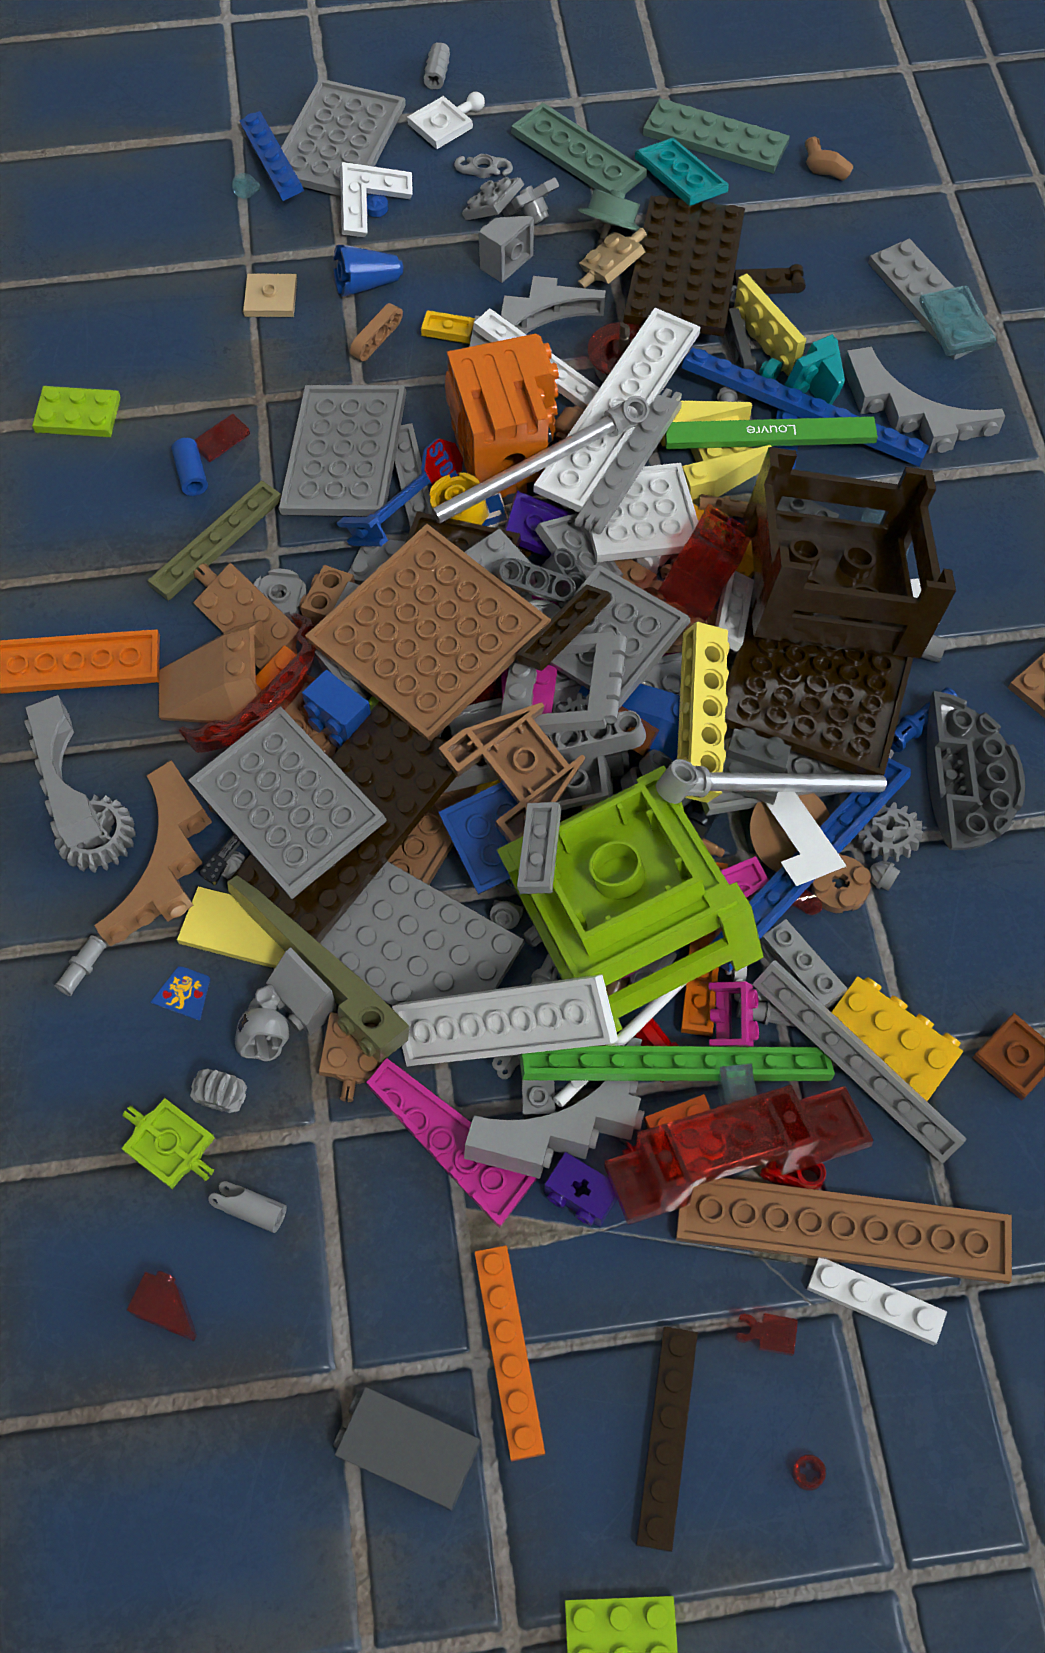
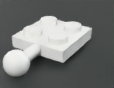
(444, 121)

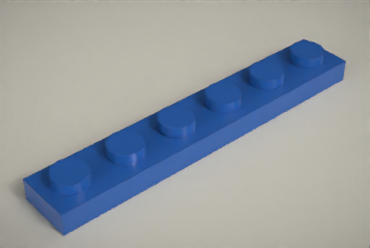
(271, 155)

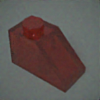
(162, 1305)

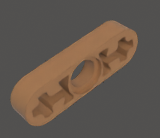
(376, 332)

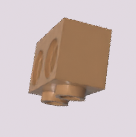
(322, 595)

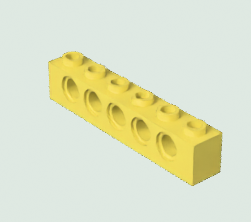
(703, 699)

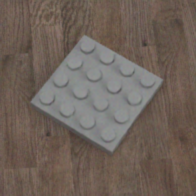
(632, 612)

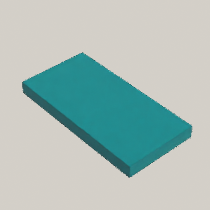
(681, 171)

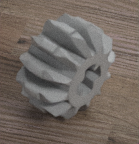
(218, 1090)

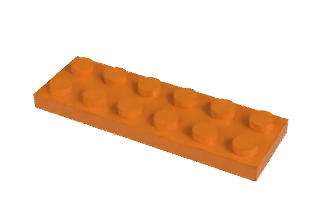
(79, 661)

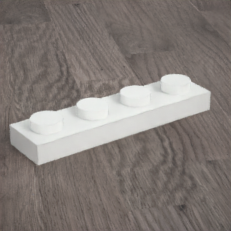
(734, 608)
(877, 1300)

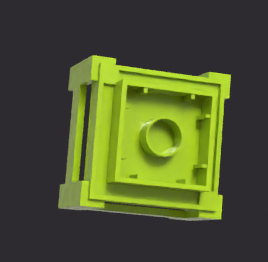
(633, 890)

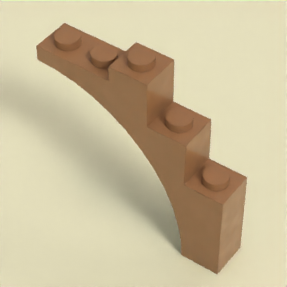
(173, 857)

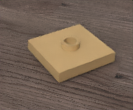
(270, 295)

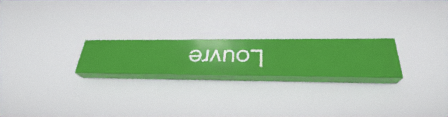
(771, 432)

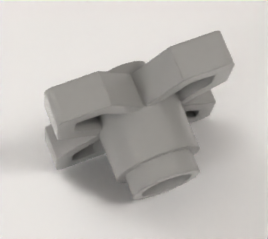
(532, 201)

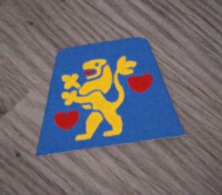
(184, 993)

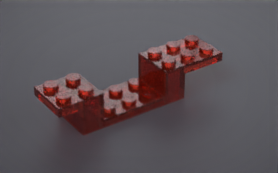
(731, 1140)

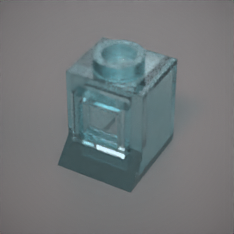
(736, 1083)

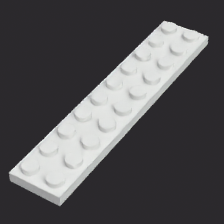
(639, 372)

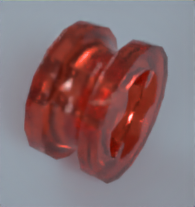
(800, 1478)

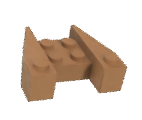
(519, 758)

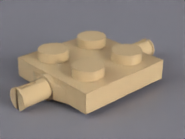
(611, 257)

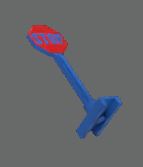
(438, 460)

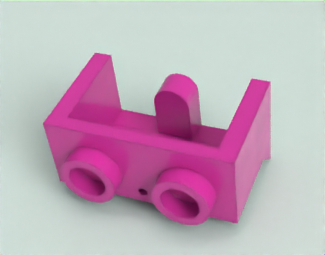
(723, 1017)

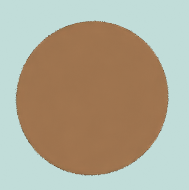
(770, 838)

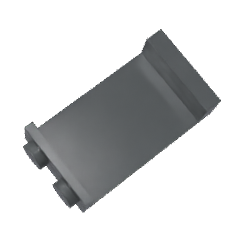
(407, 1447)

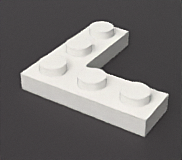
(362, 179)

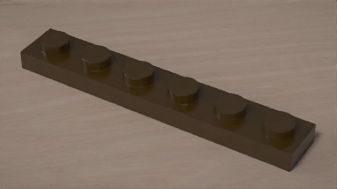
(667, 1440)

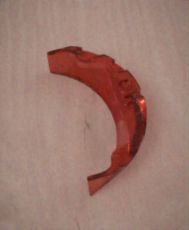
(277, 693)

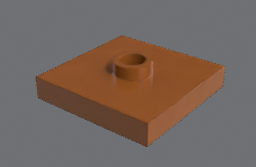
(1014, 1056)

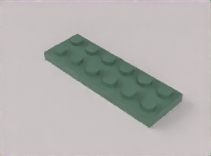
(717, 135)
(578, 150)

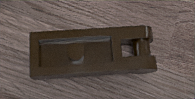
(776, 279)

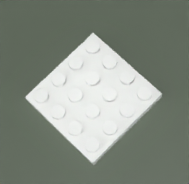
(651, 518)

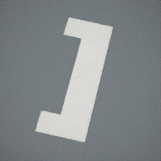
(816, 852)

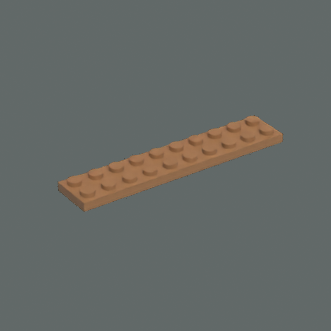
(849, 1229)

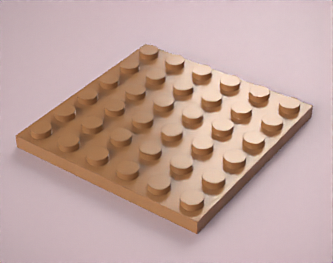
(427, 632)

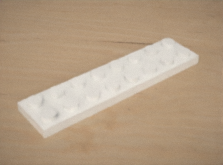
(508, 1021)

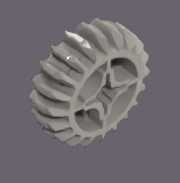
(103, 848)

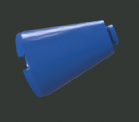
(364, 269)

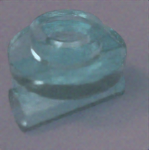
(245, 185)

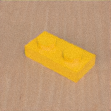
(447, 326)

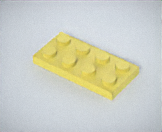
(768, 324)

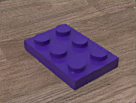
(524, 518)

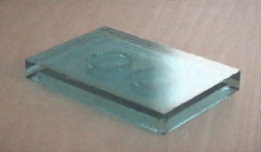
(957, 320)

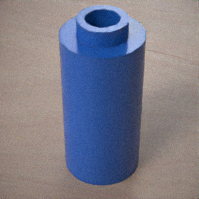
(189, 466)

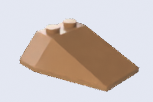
(213, 679)

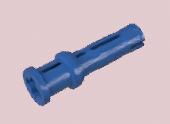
(913, 725)

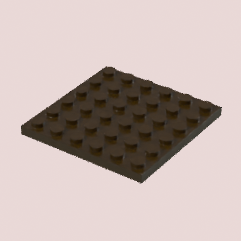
(819, 699)

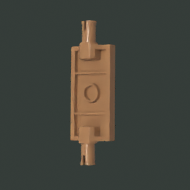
(235, 601)

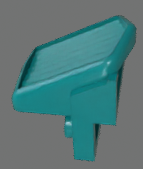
(819, 370)

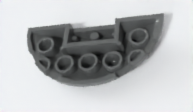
(971, 774)

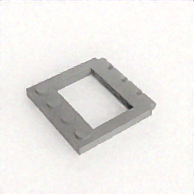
(604, 686)

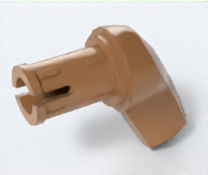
(826, 161)

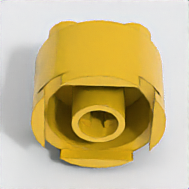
(449, 487)

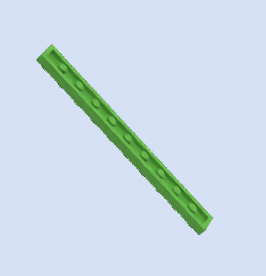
(675, 1063)

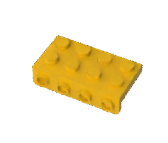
(897, 1036)

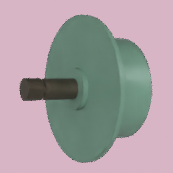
(612, 210)

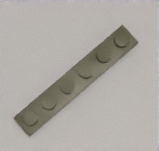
(214, 540)

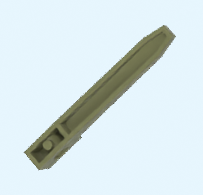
(355, 998)

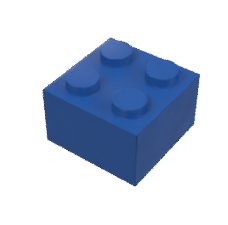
(334, 708)

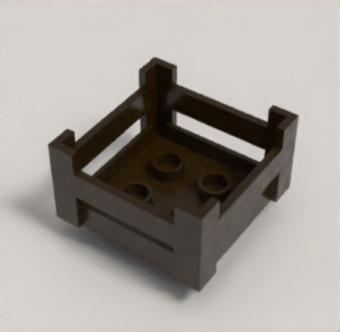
(842, 577)

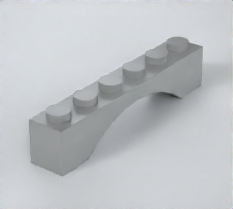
(72, 811)

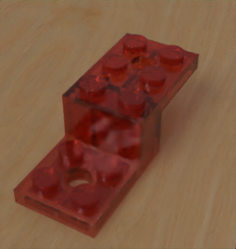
(705, 563)

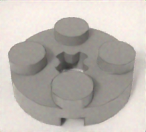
(285, 581)

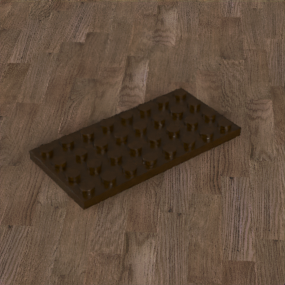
(686, 263)
(403, 780)

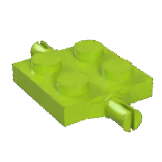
(168, 1143)

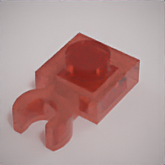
(775, 1333)

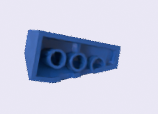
(658, 709)

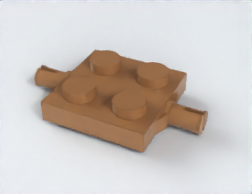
(345, 1059)

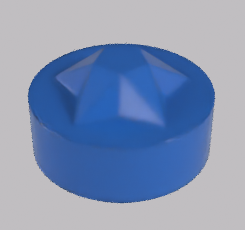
(377, 205)

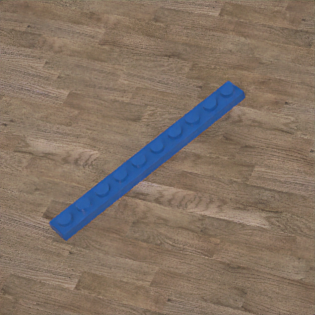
(795, 402)
(839, 829)

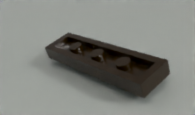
(563, 627)

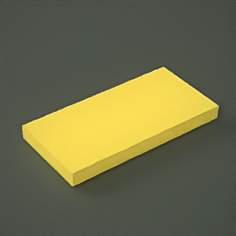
(225, 928)

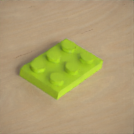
(76, 411)
(621, 1625)

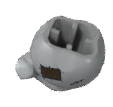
(262, 1028)

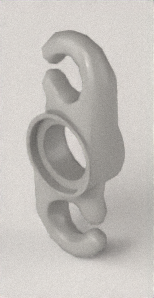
(493, 162)

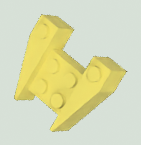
(718, 468)

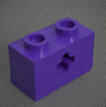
(573, 1175)

